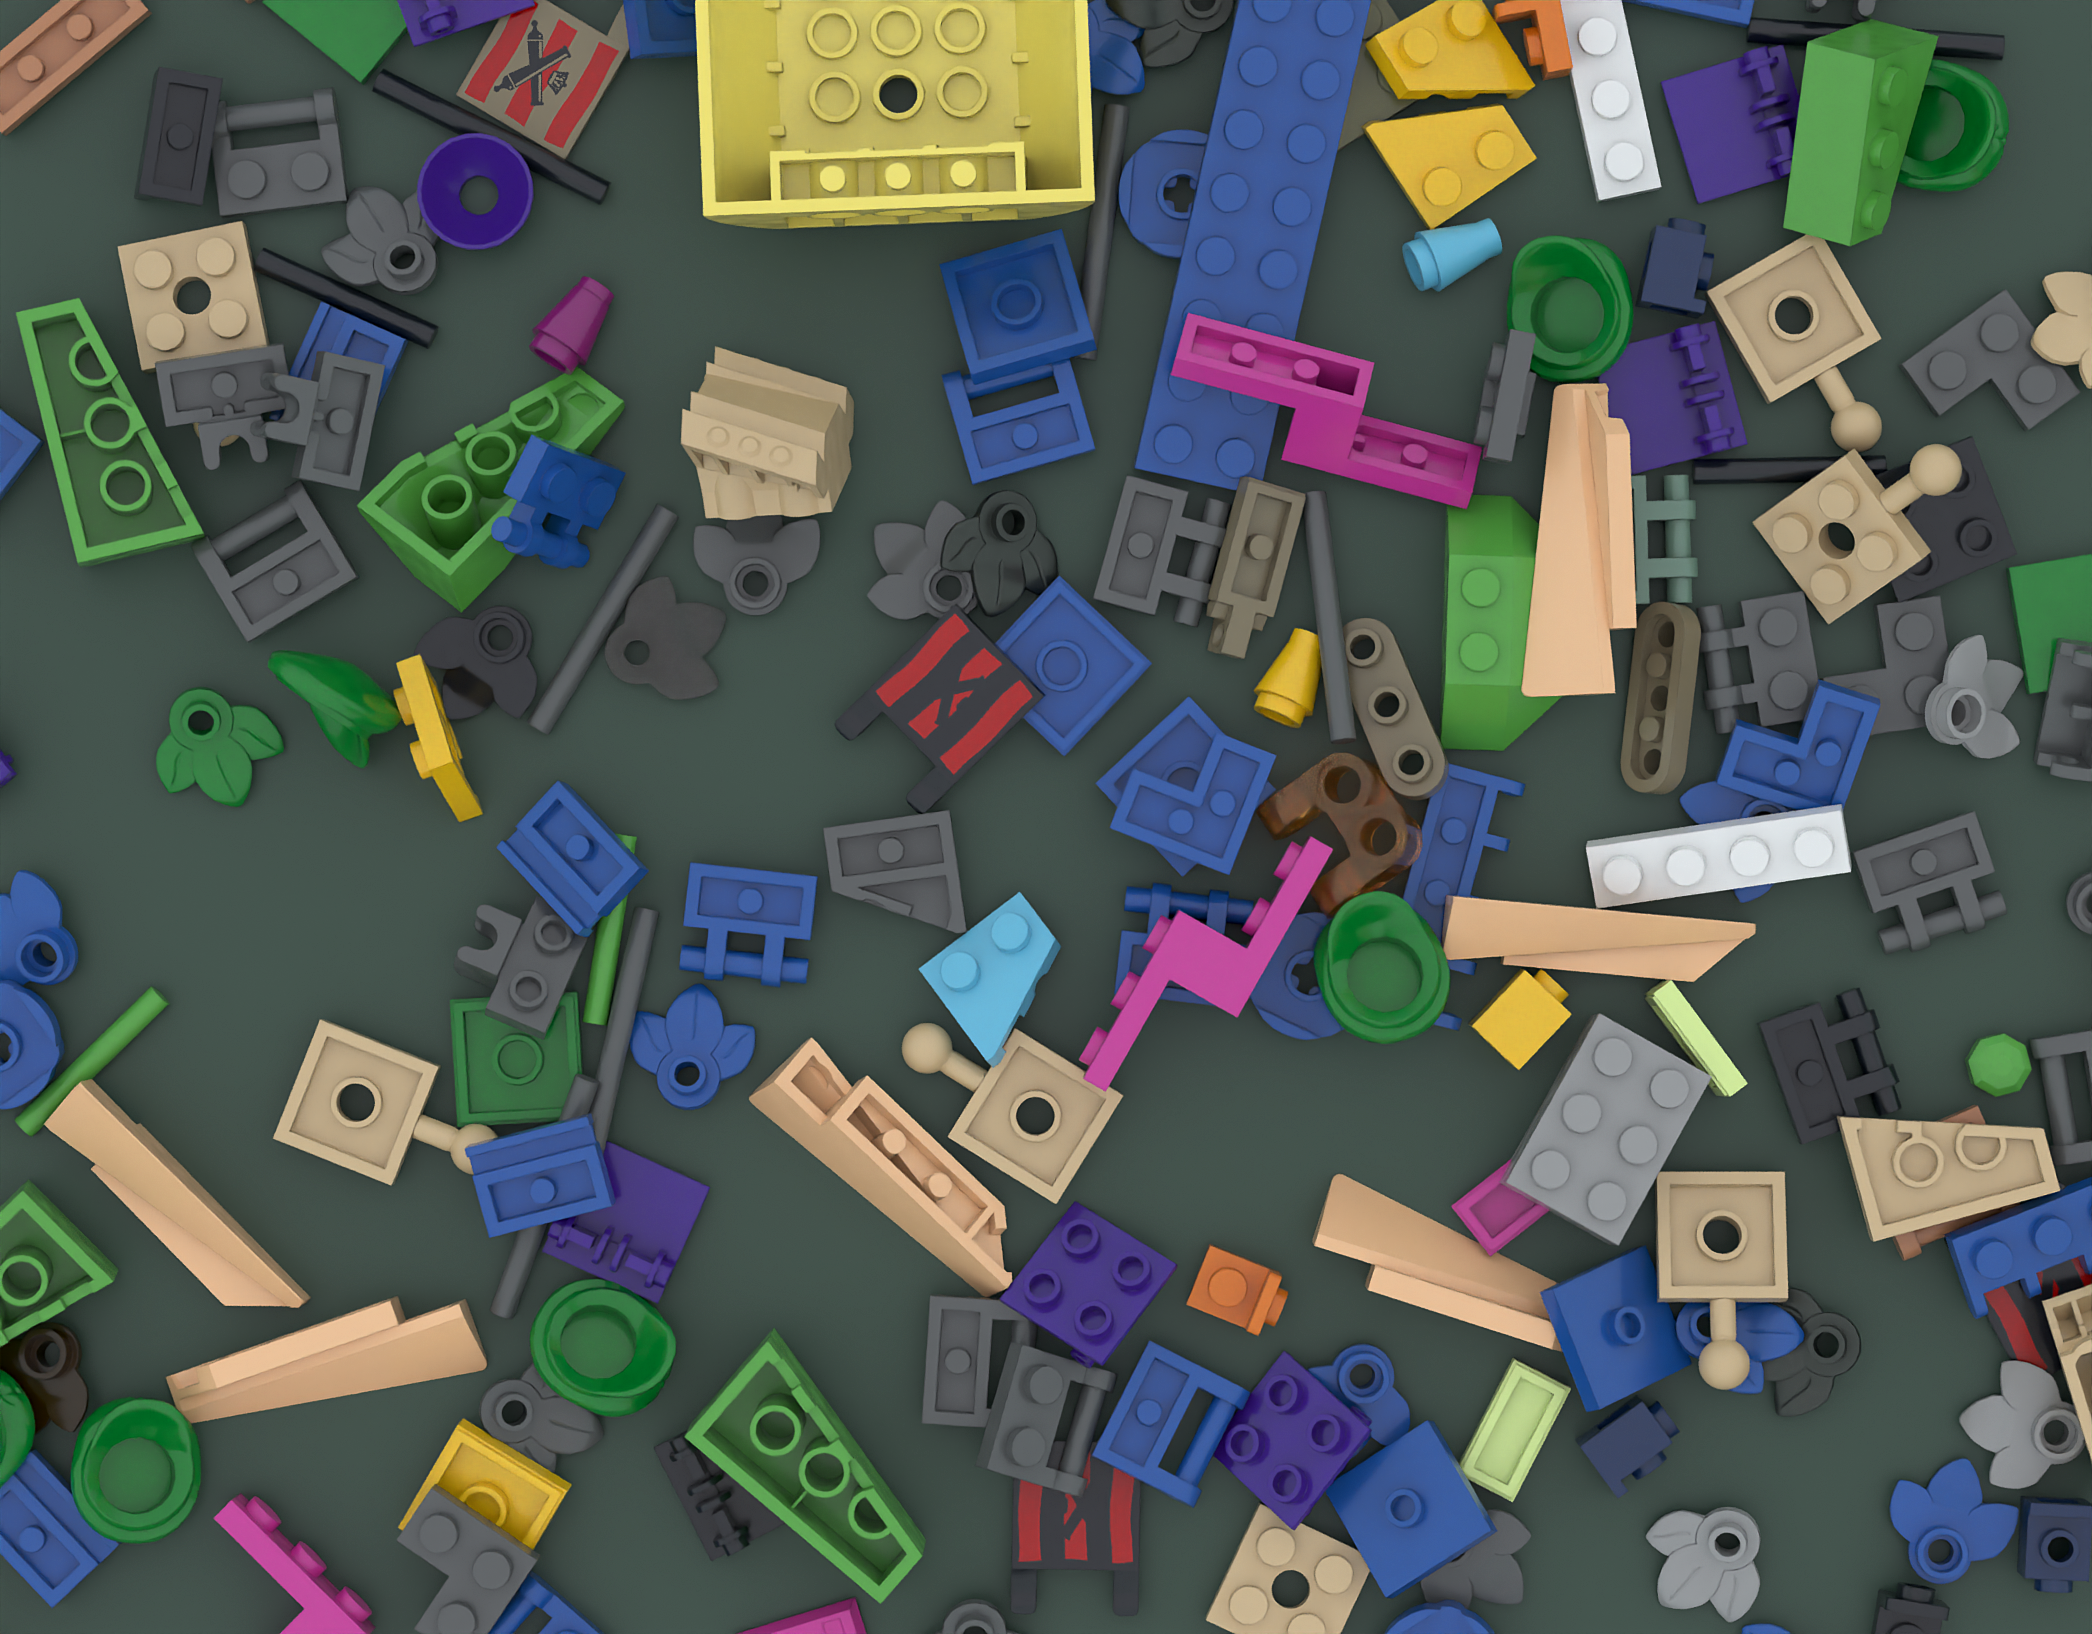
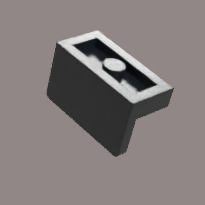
(178, 137)

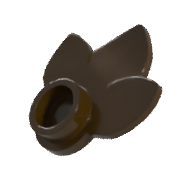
(55, 1390)

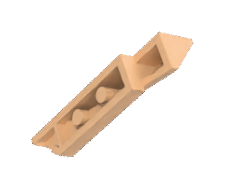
(1582, 549)
(1587, 938)
(890, 1163)
(172, 1202)
(1433, 1264)
(333, 1359)

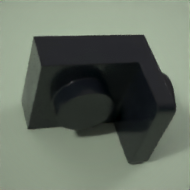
(1909, 1611)

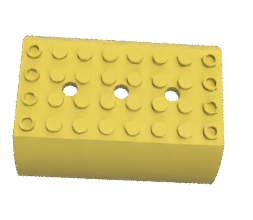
(805, 142)

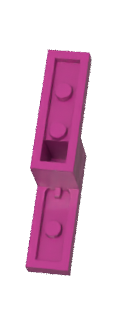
(1328, 407)
(1204, 961)
(296, 1570)

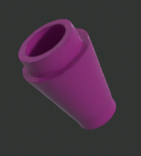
(572, 326)

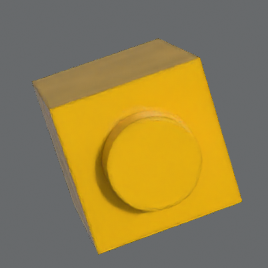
(1522, 1016)

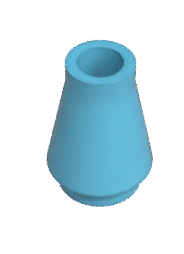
(1448, 253)

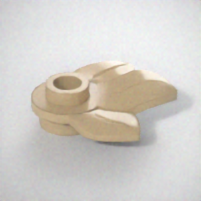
(2067, 333)

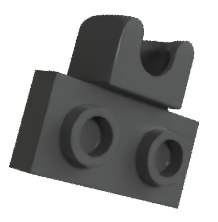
(222, 396)
(1505, 397)
(326, 418)
(525, 966)

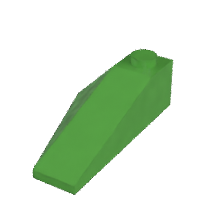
(443, 505)

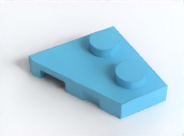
(993, 973)

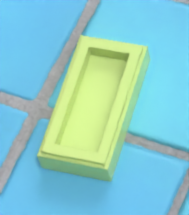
(1694, 1038)
(1513, 1429)

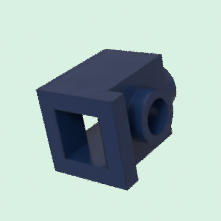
(1675, 269)
(1628, 1442)
(2040, 1523)

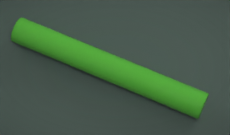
(606, 957)
(93, 1059)

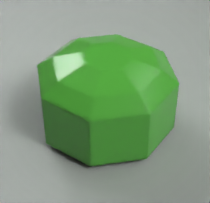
(1998, 1064)

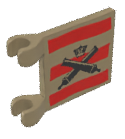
(546, 73)

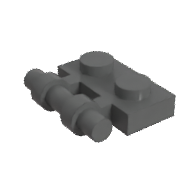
(1142, 548)
(1777, 655)
(1922, 864)

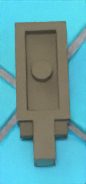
(1252, 563)

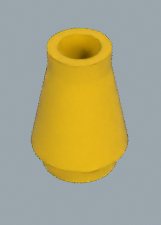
(1291, 682)

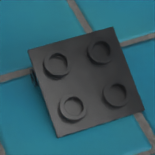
(1959, 527)
(716, 1503)

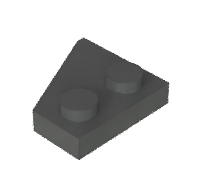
(900, 866)

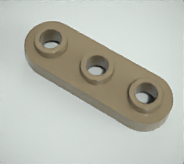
(1660, 698)
(1406, 731)

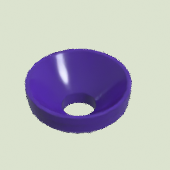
(451, 168)

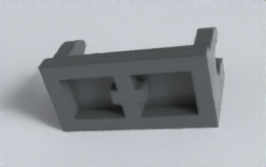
(2066, 719)

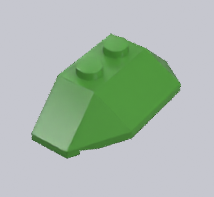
(1486, 624)

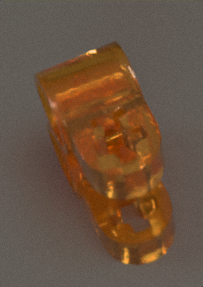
(1356, 820)

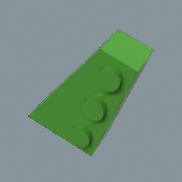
(1854, 128)

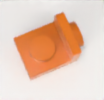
(1544, 42)
(1237, 1290)

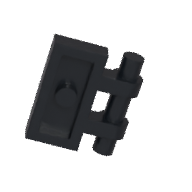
(1810, 1069)

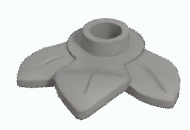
(1971, 700)
(2015, 1423)
(1703, 1569)

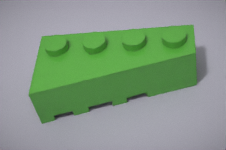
(43, 1262)
(804, 1465)

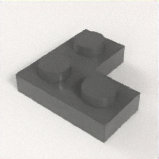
(1995, 348)
(1912, 661)
(478, 1557)

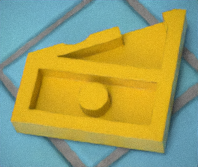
(1449, 52)
(1449, 157)
(437, 749)

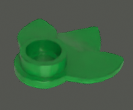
(219, 755)

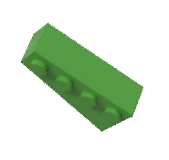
(103, 455)

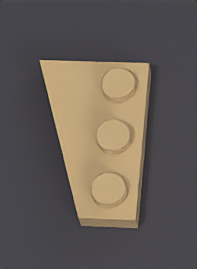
(1941, 1171)

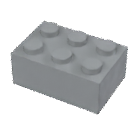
(1605, 1129)

